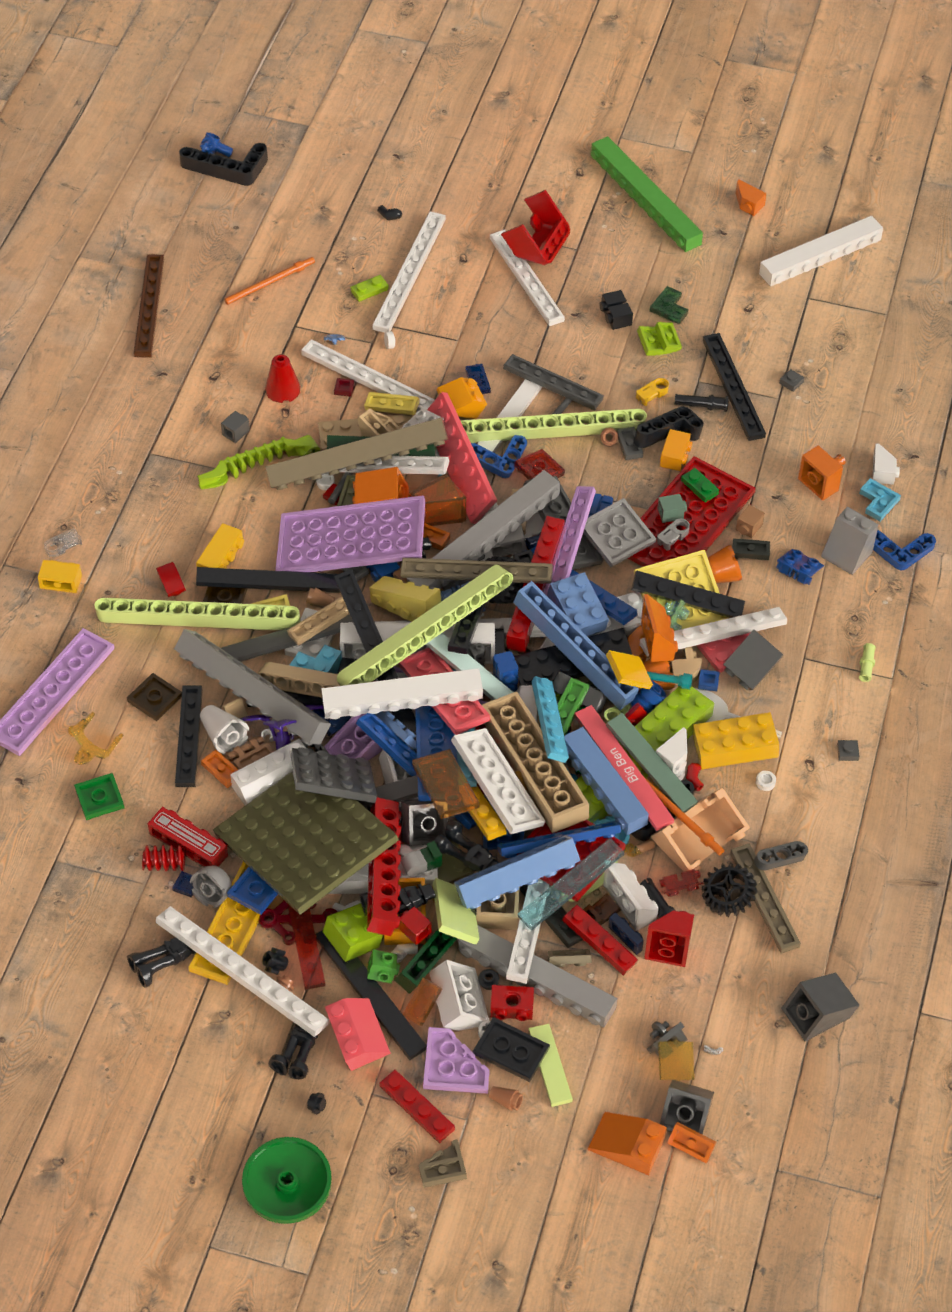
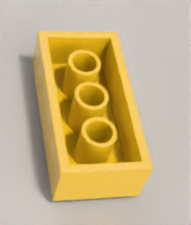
(735, 740)

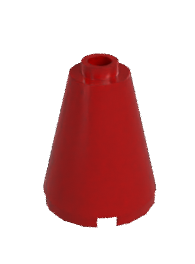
(282, 381)

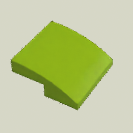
(659, 339)

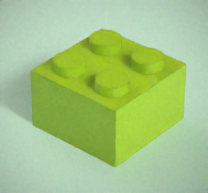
(349, 933)

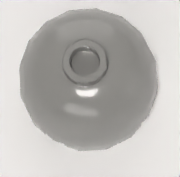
(211, 885)

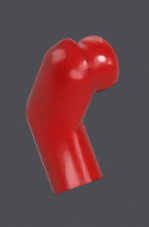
(692, 775)

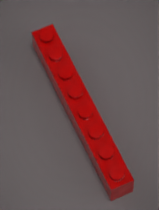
(521, 625)

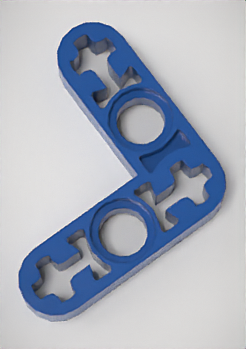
(500, 462)
(903, 554)

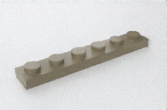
(767, 901)

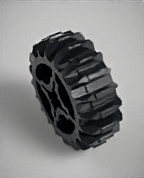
(721, 881)

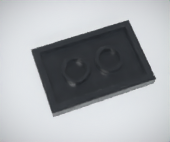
(511, 1049)

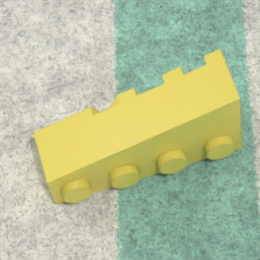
(404, 598)

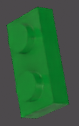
(700, 485)

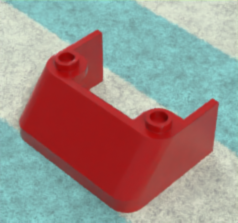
(549, 235)

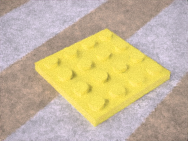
(690, 570)

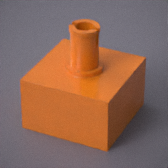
(821, 472)

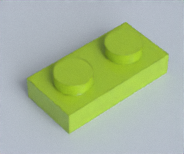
(369, 288)

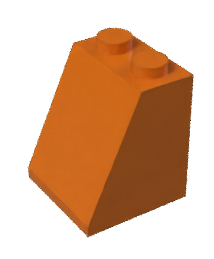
(379, 485)

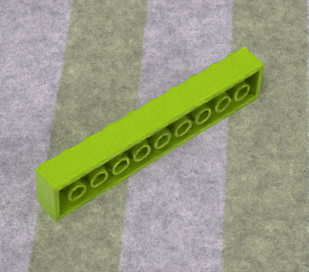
(676, 711)

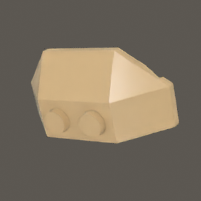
(375, 423)

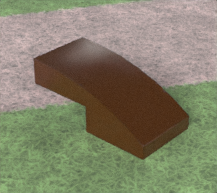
(602, 909)

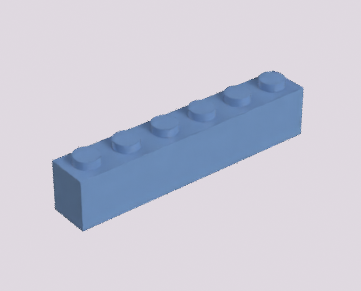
(605, 781)
(517, 872)

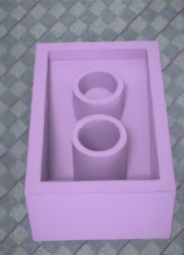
(353, 742)

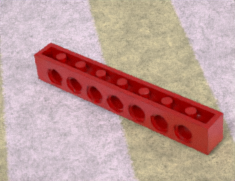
(384, 874)

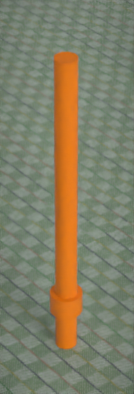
(297, 267)
(706, 838)

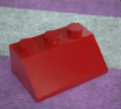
(670, 938)

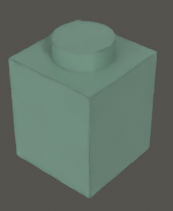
(671, 508)

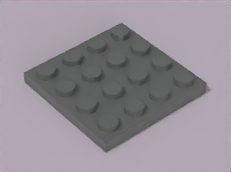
(333, 775)

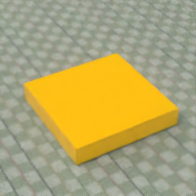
(629, 669)

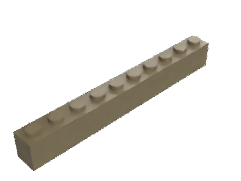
(357, 453)

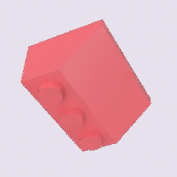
(357, 1031)

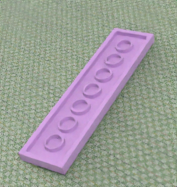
(52, 690)

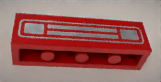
(195, 842)

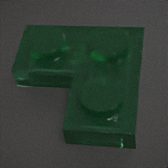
(666, 305)

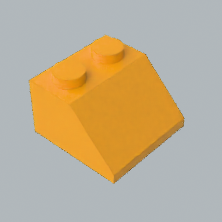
(465, 397)

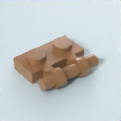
(257, 752)

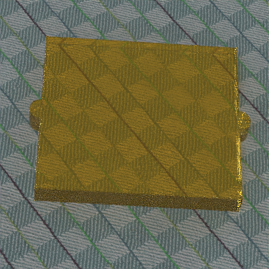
(676, 1060)

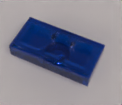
(478, 374)

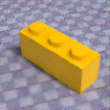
(221, 548)

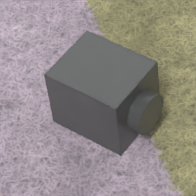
(235, 426)

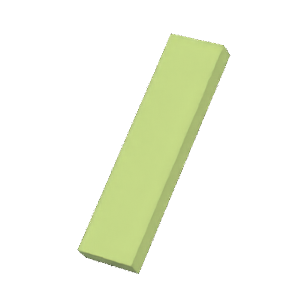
(552, 1068)

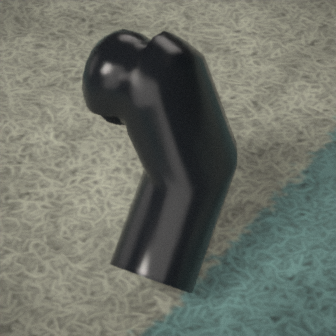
(389, 214)

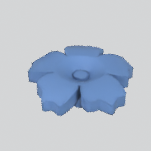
(334, 337)

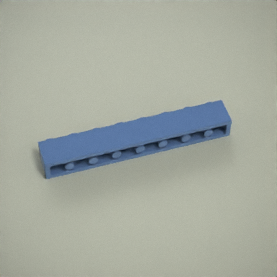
(573, 644)

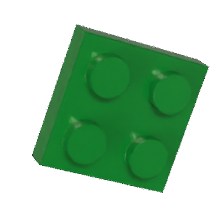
(99, 796)

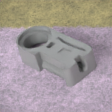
(672, 534)

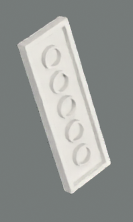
(498, 781)

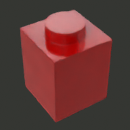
(415, 925)

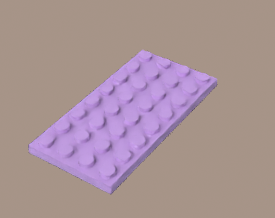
(351, 535)

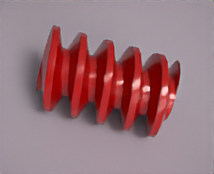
(163, 857)

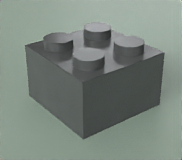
(420, 823)

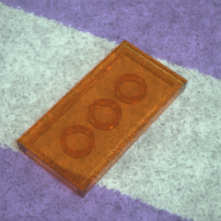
(445, 784)

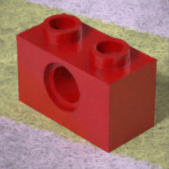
(503, 995)

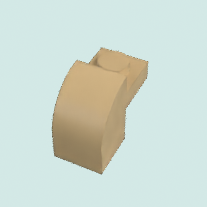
(689, 664)

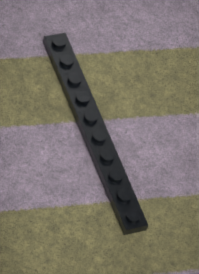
(369, 633)

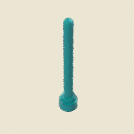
(682, 680)

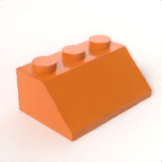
(657, 631)

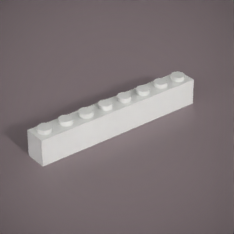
(820, 251)
(402, 693)

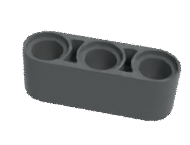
(593, 696)

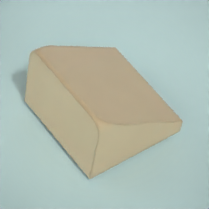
(236, 708)

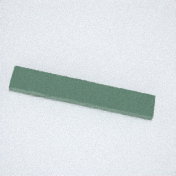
(651, 762)

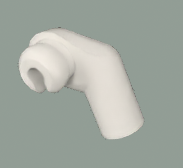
(404, 949)

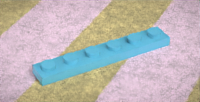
(549, 719)

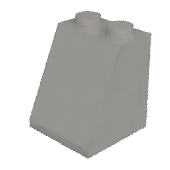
(850, 540)

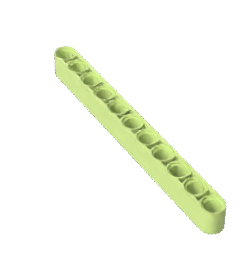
(542, 430)
(196, 614)
(426, 627)

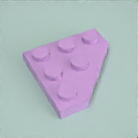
(452, 1064)

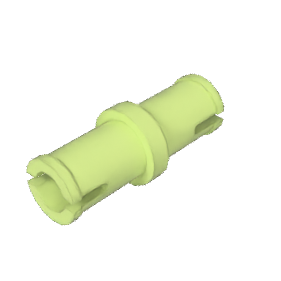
(867, 662)

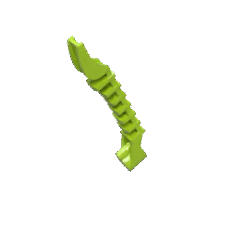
(219, 477)

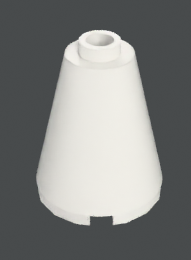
(223, 728)

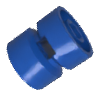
(649, 697)

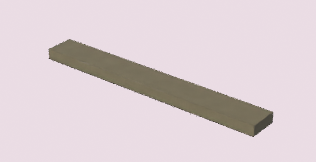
(471, 569)

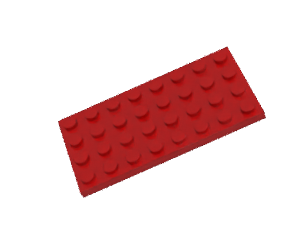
(705, 519)

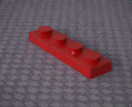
(600, 939)
(417, 1106)

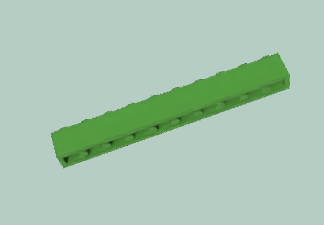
(646, 194)

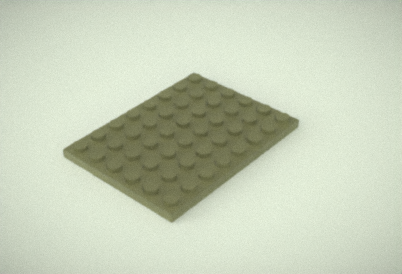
(304, 840)

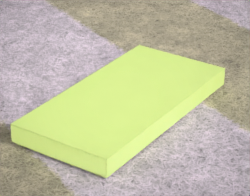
(452, 915)

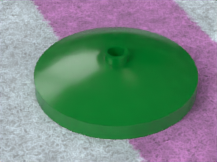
(284, 1162)

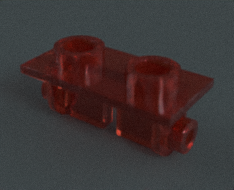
(673, 885)

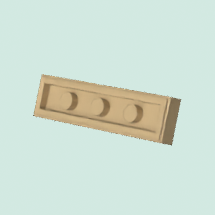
(318, 621)

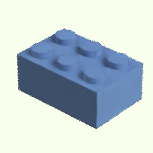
(579, 603)

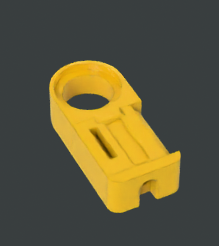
(650, 391)

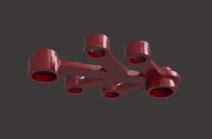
(277, 918)

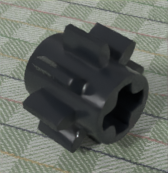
(275, 961)

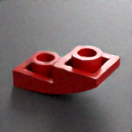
(171, 579)

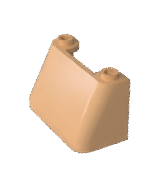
(713, 815)

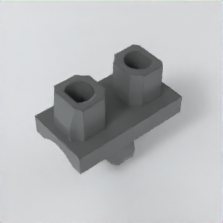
(659, 1030)

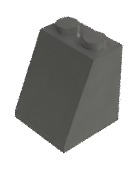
(752, 660)
(819, 1005)

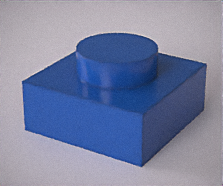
(708, 680)

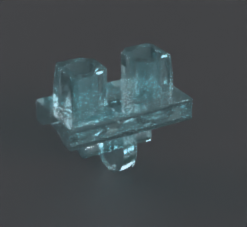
(676, 610)

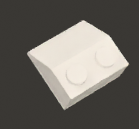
(674, 753)

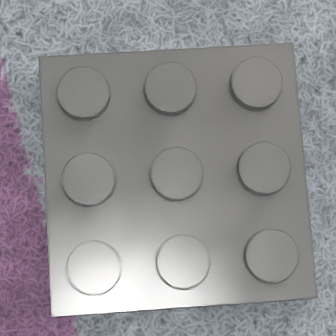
(618, 532)

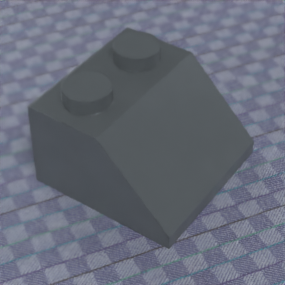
(687, 1106)

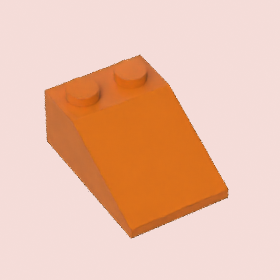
(628, 1140)

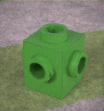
(382, 966)

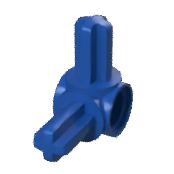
(211, 144)

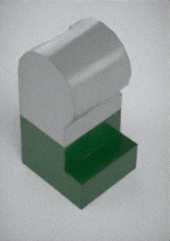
(422, 860)

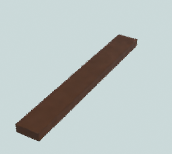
(149, 306)

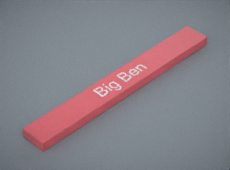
(619, 759)

